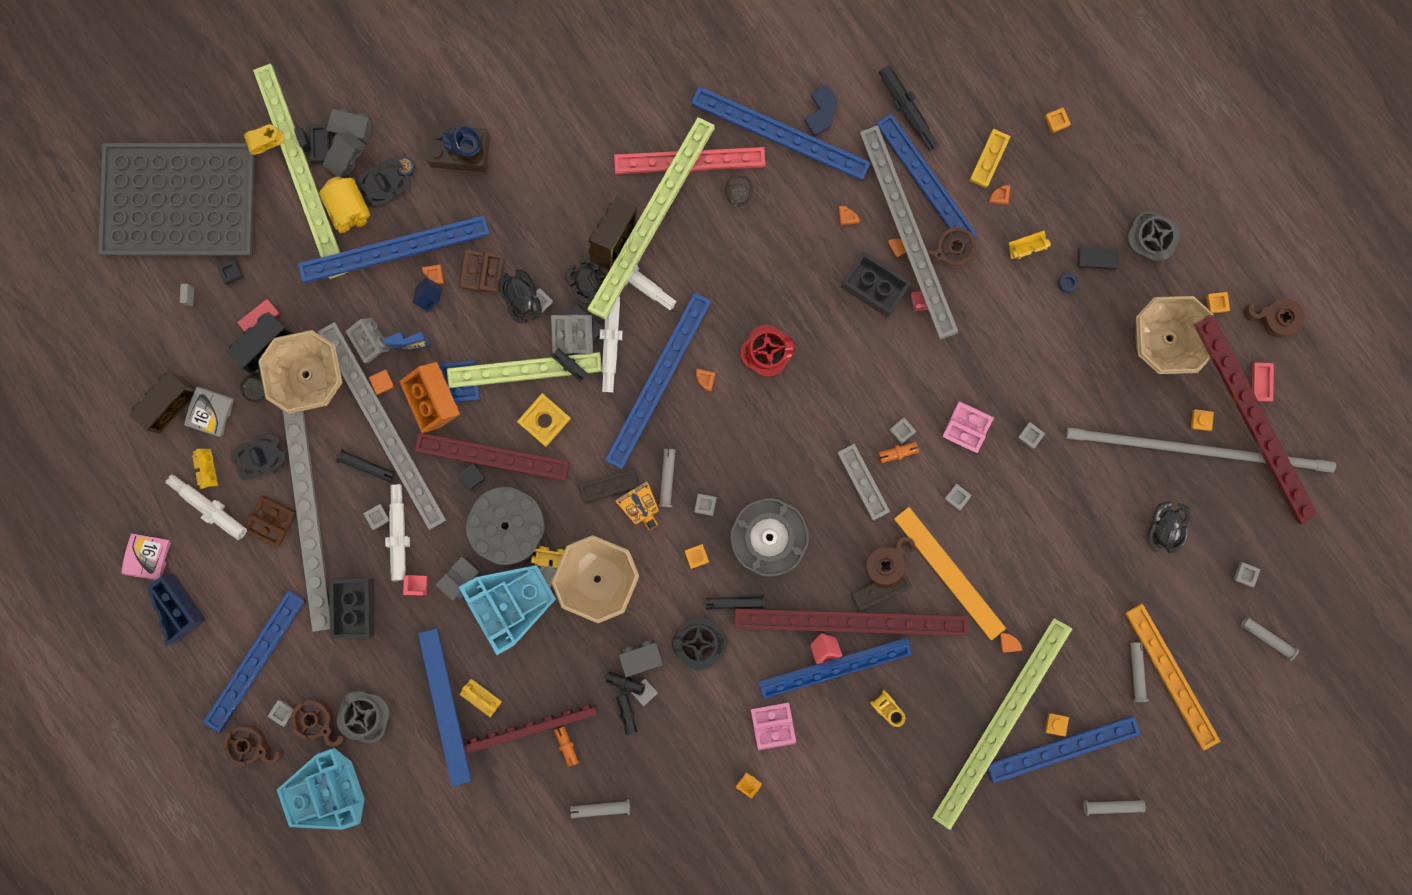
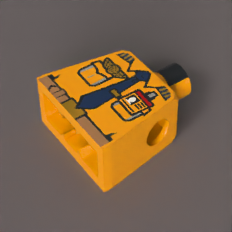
(640, 505)

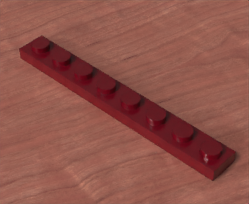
(492, 456)
(530, 728)

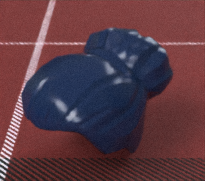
(461, 140)

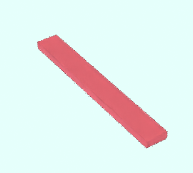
(707, 160)

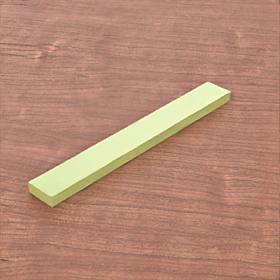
(518, 370)

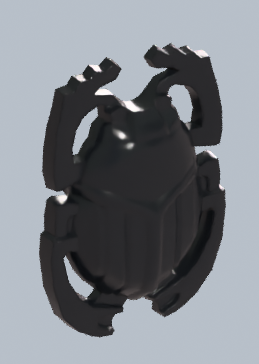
(382, 182)
(586, 281)
(520, 295)
(259, 456)
(1169, 527)

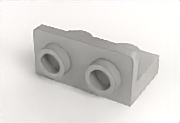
(367, 339)

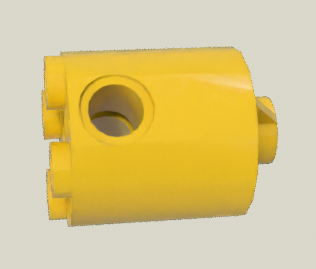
(344, 203)

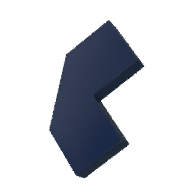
(822, 119)

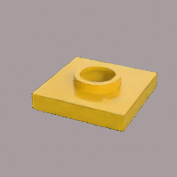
(541, 406)

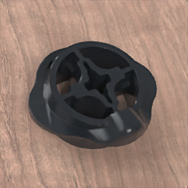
(720, 643)

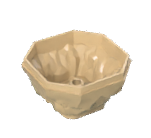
(1176, 320)
(285, 367)

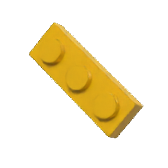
(989, 158)

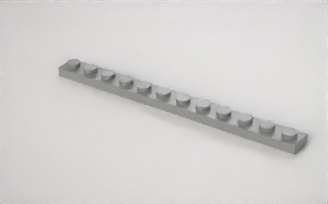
(909, 233)
(384, 429)
(308, 520)

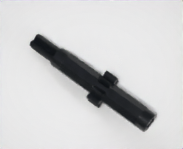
(905, 103)

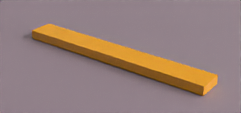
(950, 573)
(1172, 677)

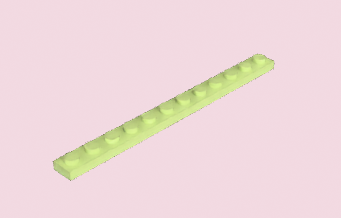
(297, 162)
(651, 218)
(1002, 723)

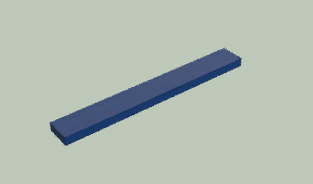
(922, 174)
(254, 661)
(835, 668)
(445, 707)
(1063, 749)

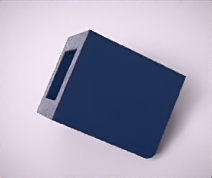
(427, 294)

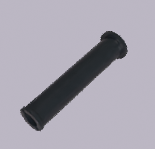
(365, 466)
(735, 602)

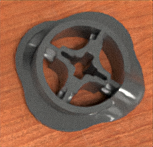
(1170, 230)
(352, 702)

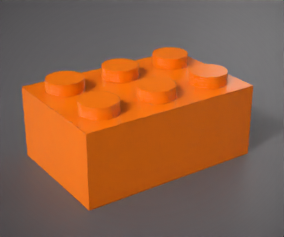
(429, 397)

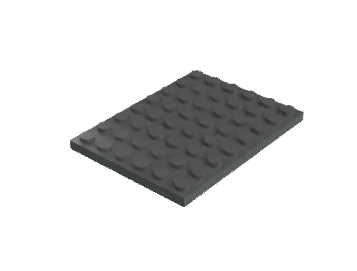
(176, 199)

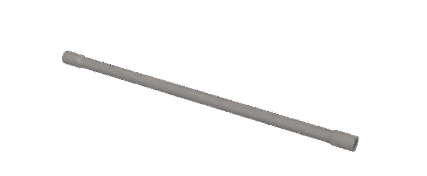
(1081, 434)

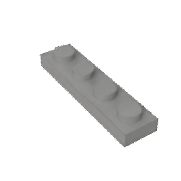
(863, 482)

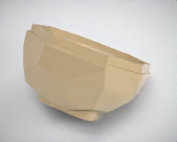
(576, 575)

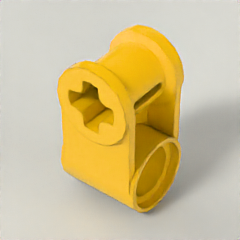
(263, 139)
(887, 708)

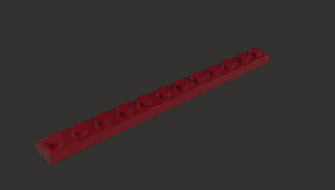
(1255, 419)
(851, 622)

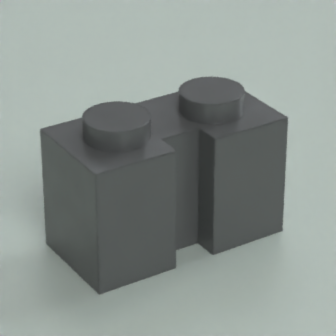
(343, 121)
(343, 154)
(458, 575)
(640, 659)

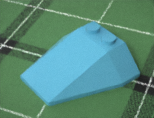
(507, 604)
(323, 794)

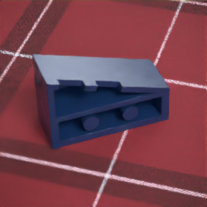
(174, 608)

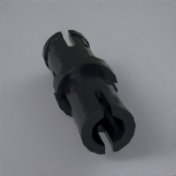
(569, 364)
(625, 683)
(626, 714)

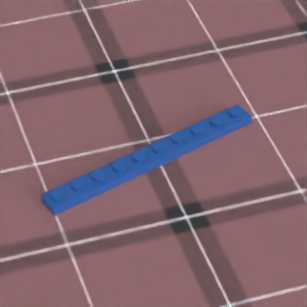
(780, 133)
(393, 249)
(658, 381)

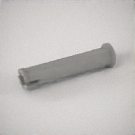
(667, 478)
(1269, 638)
(1138, 672)
(1113, 807)
(600, 809)

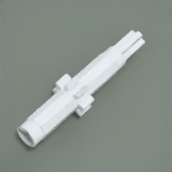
(650, 289)
(611, 336)
(211, 511)
(397, 539)

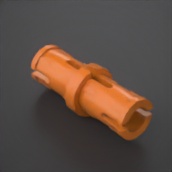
(898, 452)
(566, 746)

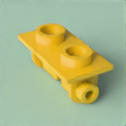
(1028, 244)
(204, 460)
(543, 557)
(480, 697)

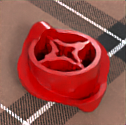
(785, 346)

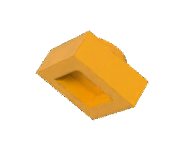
(1057, 120)
(1218, 302)
(1202, 420)
(696, 556)
(1056, 724)
(748, 785)

